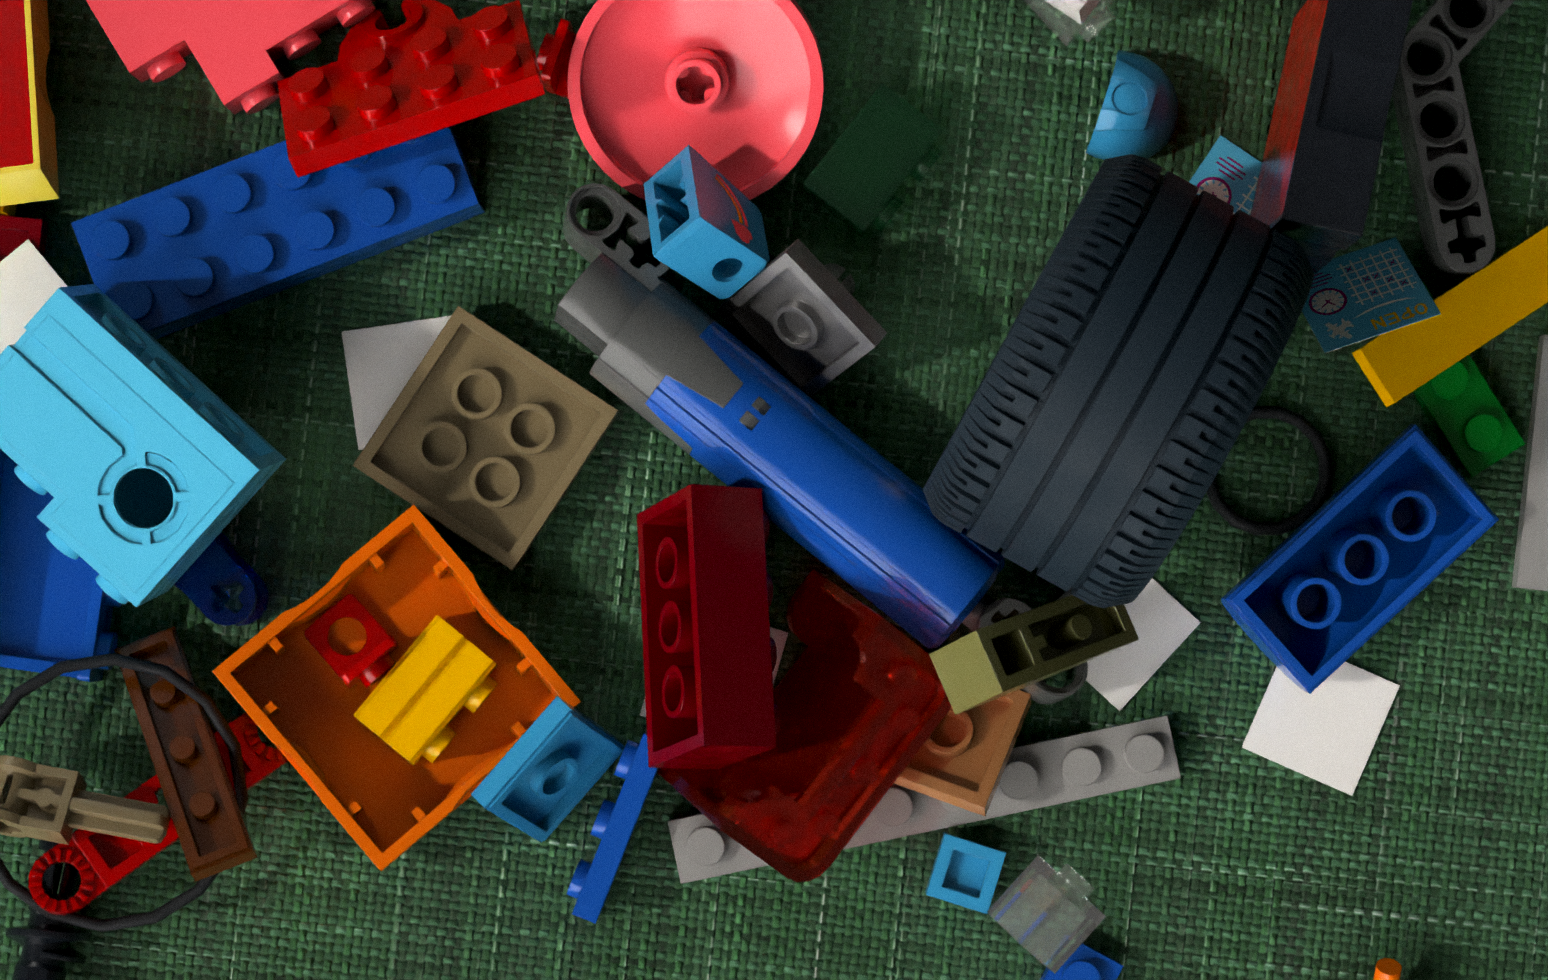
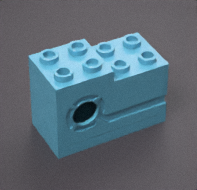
(124, 443)

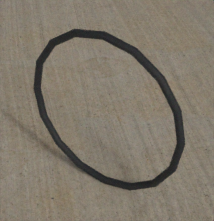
(221, 726)

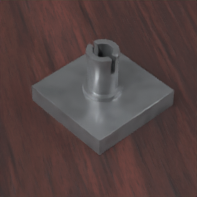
(803, 319)

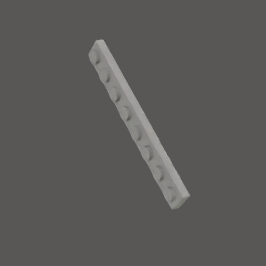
(1033, 778)

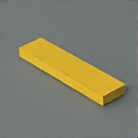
(1469, 318)

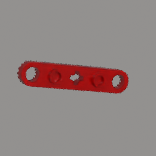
(109, 859)

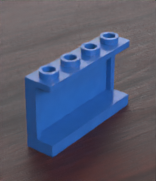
(46, 599)

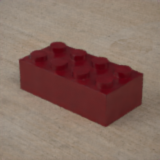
(707, 628)

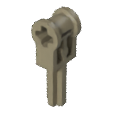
(53, 801)

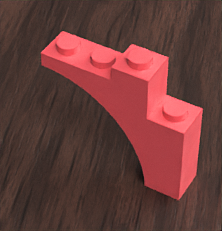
(229, 38)

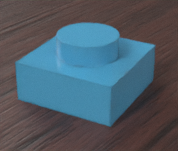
(965, 873)

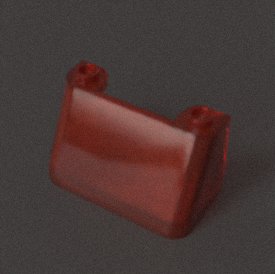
(847, 731)

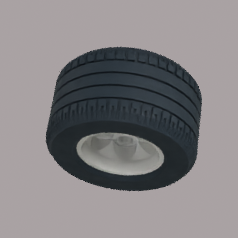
(1121, 383)

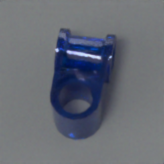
(210, 575)

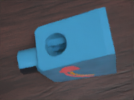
(704, 225)

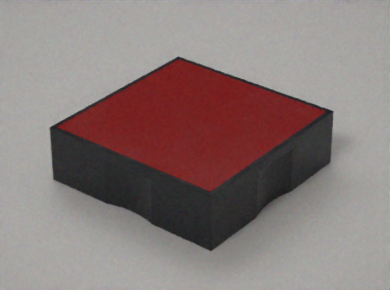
(1330, 122)

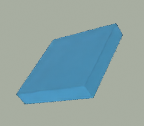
(548, 770)

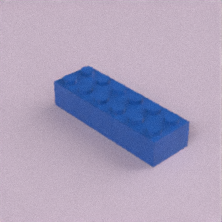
(263, 229)

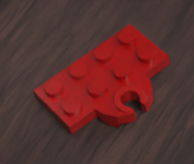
(407, 81)

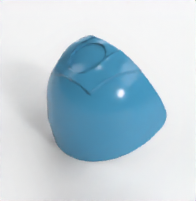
(1136, 111)

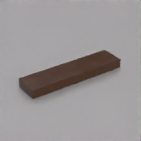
(187, 760)

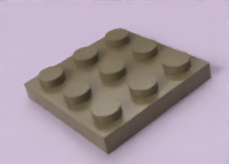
(486, 438)

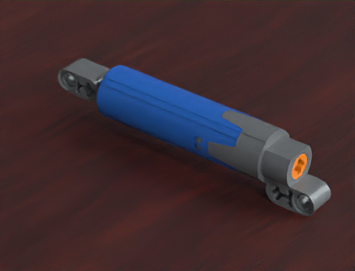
(770, 435)

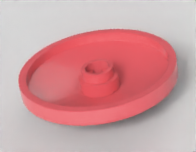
(699, 73)

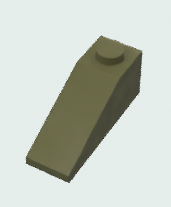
(1028, 649)

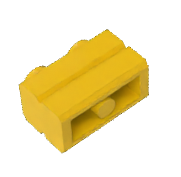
(427, 691)

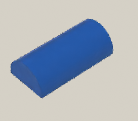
(1358, 559)

